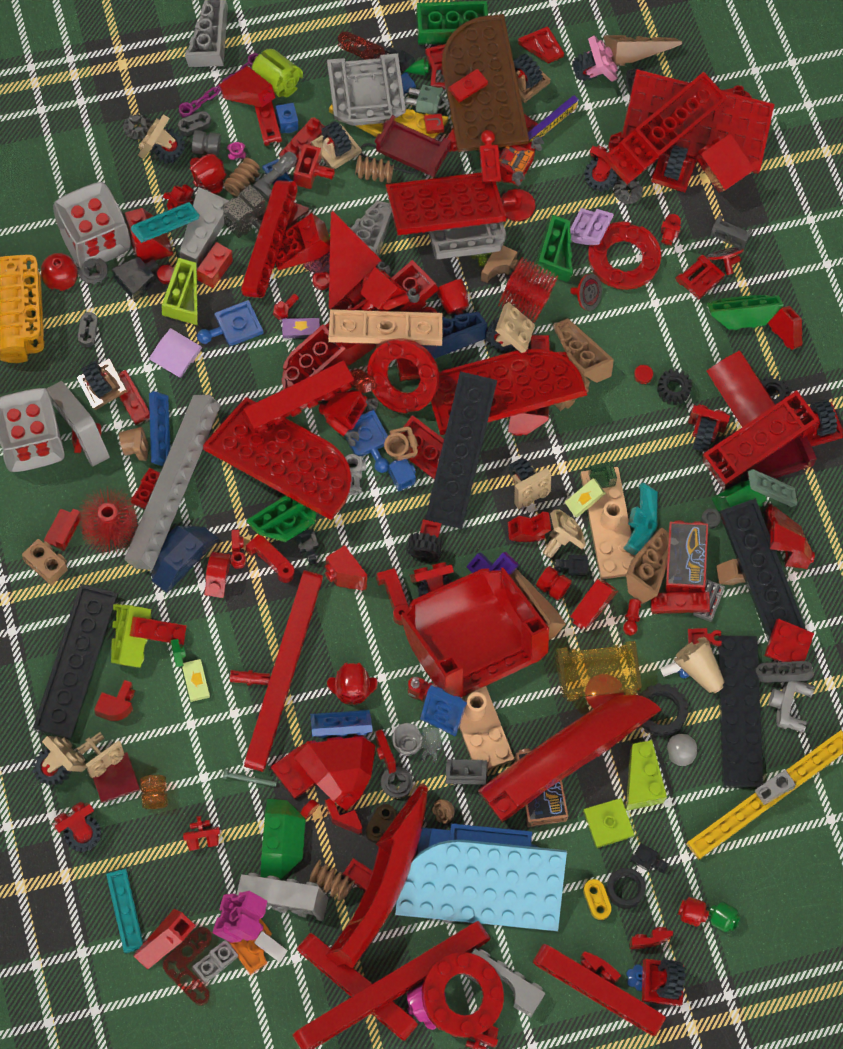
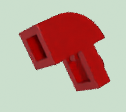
(529, 529)
(216, 574)
(117, 707)

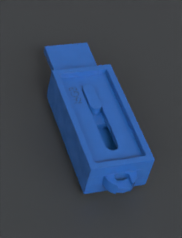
(474, 833)

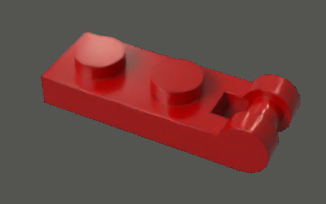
(268, 123)

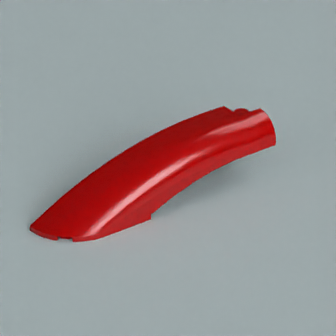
(319, 354)
(566, 753)
(386, 883)

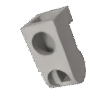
(775, 787)

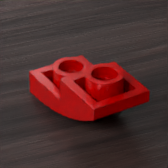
(145, 489)
(656, 938)
(595, 963)

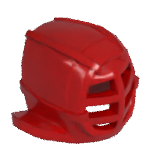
(208, 173)
(352, 684)

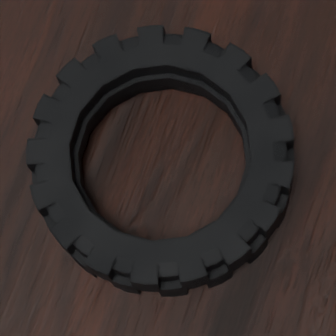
(679, 701)

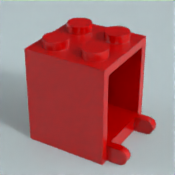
(725, 162)

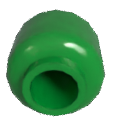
(724, 917)

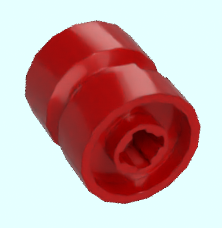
(553, 583)

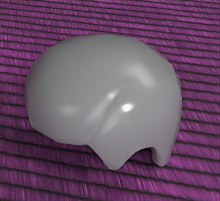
(407, 739)
(682, 749)

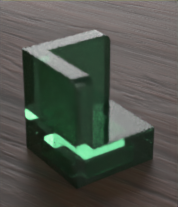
(604, 474)

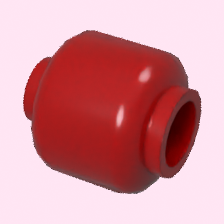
(693, 911)

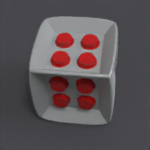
(92, 224)
(29, 430)

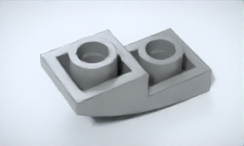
(215, 962)

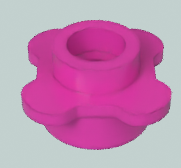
(236, 146)

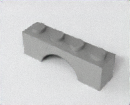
(526, 995)

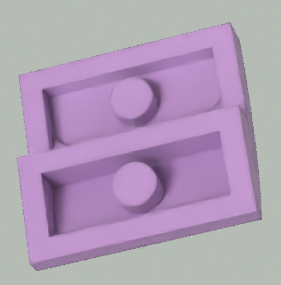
(590, 226)
(175, 353)

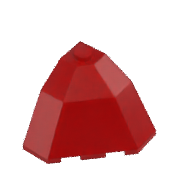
(788, 537)
(339, 766)

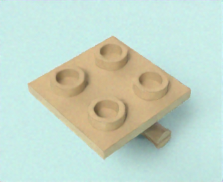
(111, 755)

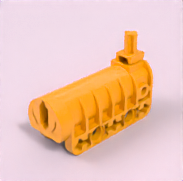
(16, 309)

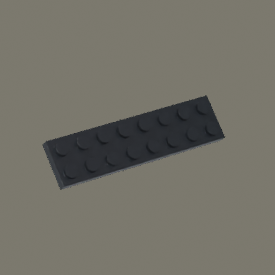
(461, 450)
(760, 566)
(75, 662)
(740, 713)

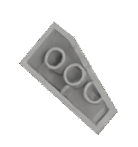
(374, 225)

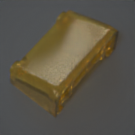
(598, 671)

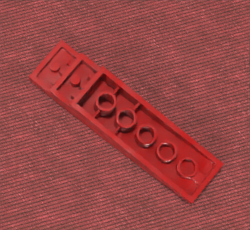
(665, 128)

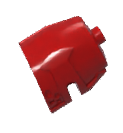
(454, 297)

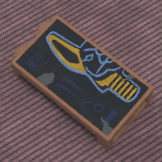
(549, 806)

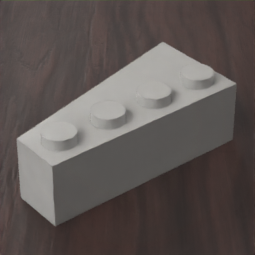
(208, 41)
(203, 232)
(287, 895)

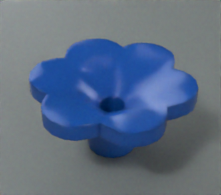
(634, 980)

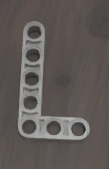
(80, 422)

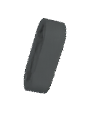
(194, 123)
(83, 329)

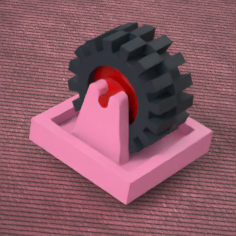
(595, 62)

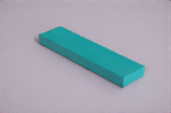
(165, 222)
(125, 910)

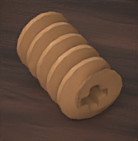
(374, 169)
(242, 177)
(331, 881)

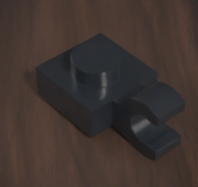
(405, 59)
(307, 543)
(576, 565)
(646, 858)

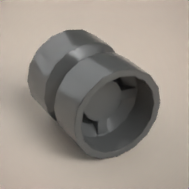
(206, 143)

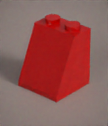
(151, 249)

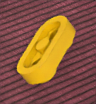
(597, 900)

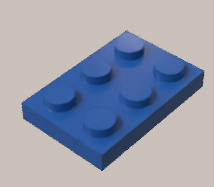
(443, 710)
(341, 723)

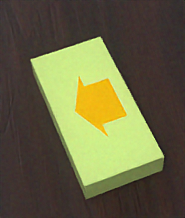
(585, 497)
(195, 680)

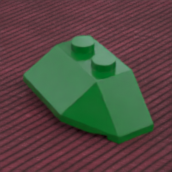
(745, 310)
(282, 519)
(281, 838)

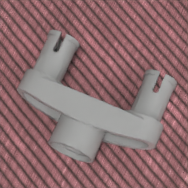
(783, 701)

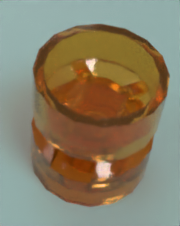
(154, 794)

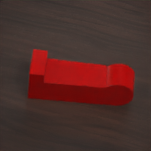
(272, 557)
(395, 593)

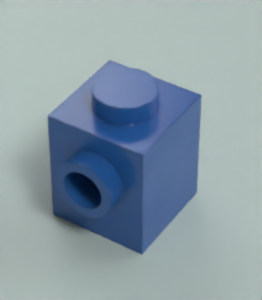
(287, 118)
(402, 474)

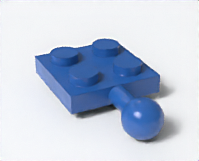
(235, 323)
(371, 438)

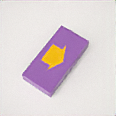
(299, 327)

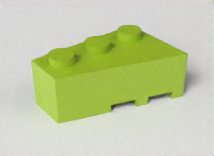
(181, 295)
(128, 649)
(644, 777)

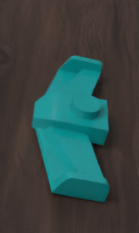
(643, 519)

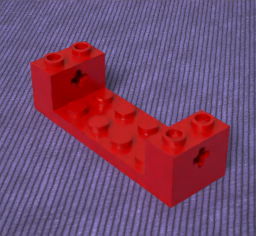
(760, 439)

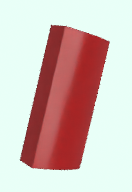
(740, 388)
(428, 446)

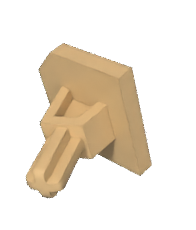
(564, 530)

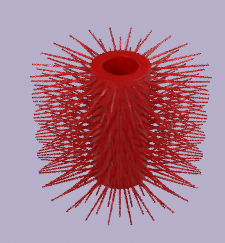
(527, 290)
(108, 521)

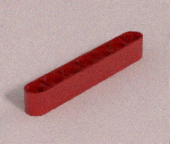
(269, 239)
(352, 983)
(599, 990)

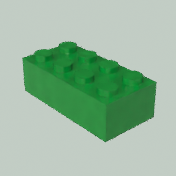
(440, 19)

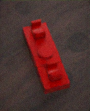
(307, 134)
(680, 602)

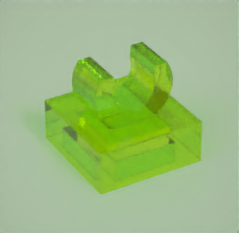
(482, 258)

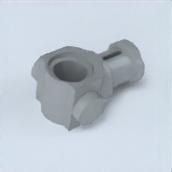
(356, 473)

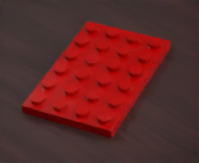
(444, 203)

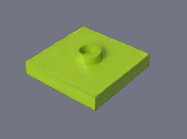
(608, 823)

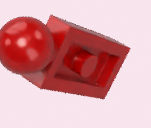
(489, 158)

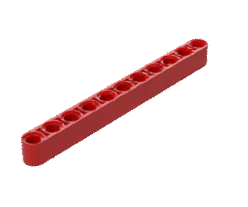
(283, 671)
(387, 988)

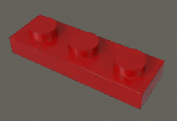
(157, 630)

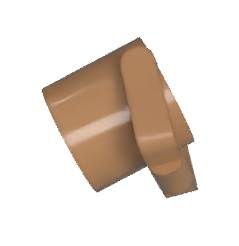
(134, 442)
(399, 446)

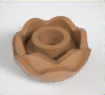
(444, 811)

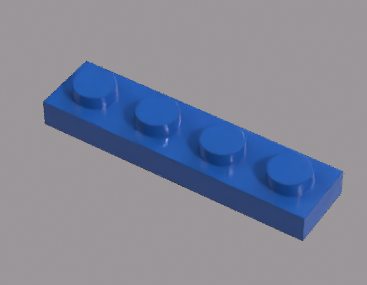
(159, 427)

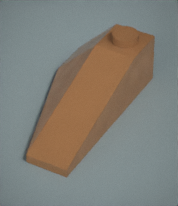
(631, 50)
(584, 352)
(648, 567)
(540, 604)

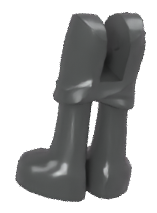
(286, 162)

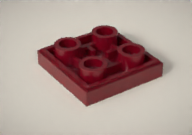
(117, 781)

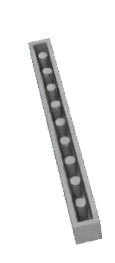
(172, 482)

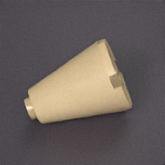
(701, 665)

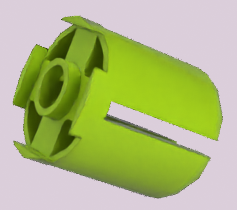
(278, 72)

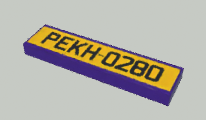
(554, 118)

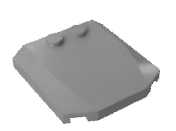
(366, 90)
(468, 240)

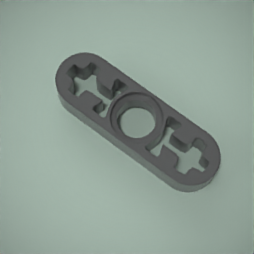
(798, 666)

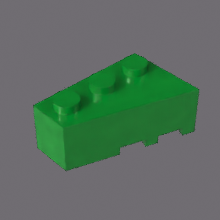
(555, 249)

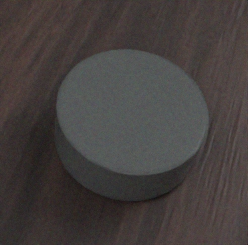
(711, 517)

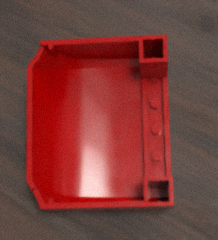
(475, 631)

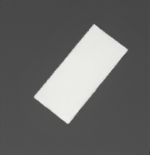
(270, 946)

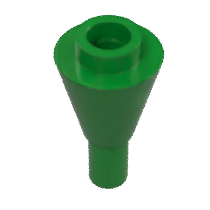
(419, 67)

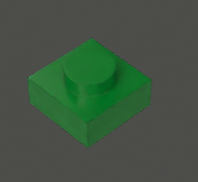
(178, 652)

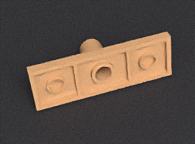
(382, 326)
(610, 530)
(483, 730)

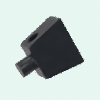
(135, 276)

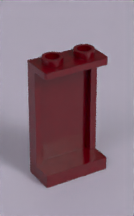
(411, 147)
(788, 459)

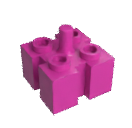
(240, 917)

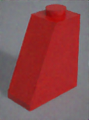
(247, 88)
(593, 603)

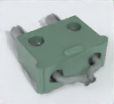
(428, 99)

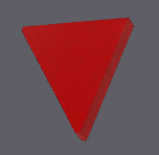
(348, 261)

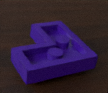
(504, 561)

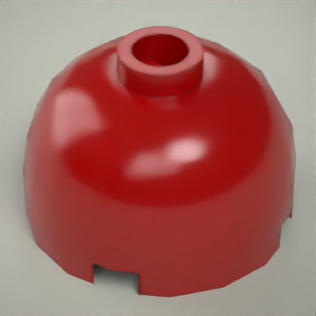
(59, 271)

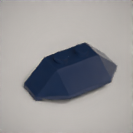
(179, 553)

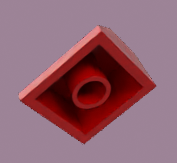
(345, 570)

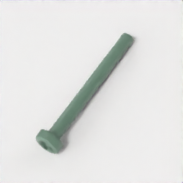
(246, 778)

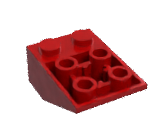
(303, 243)

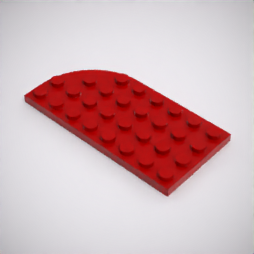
(523, 383)
(286, 460)

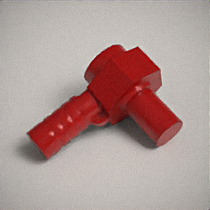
(282, 309)

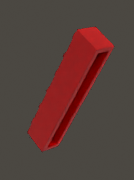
(297, 397)

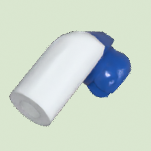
(673, 668)

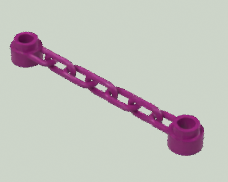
(188, 106)

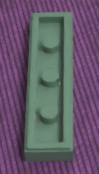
(772, 488)

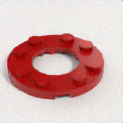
(617, 278)
(427, 370)
(437, 1008)

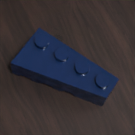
(459, 333)

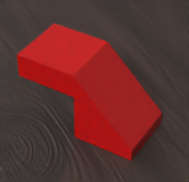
(347, 821)

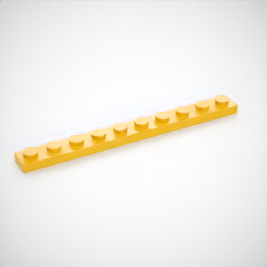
(753, 807)

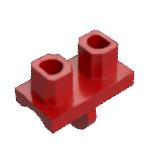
(179, 196)
(670, 229)
(210, 833)
(489, 1039)

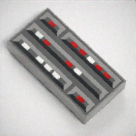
(715, 592)

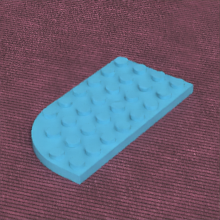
(486, 884)

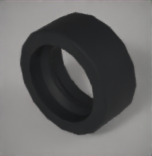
(628, 872)

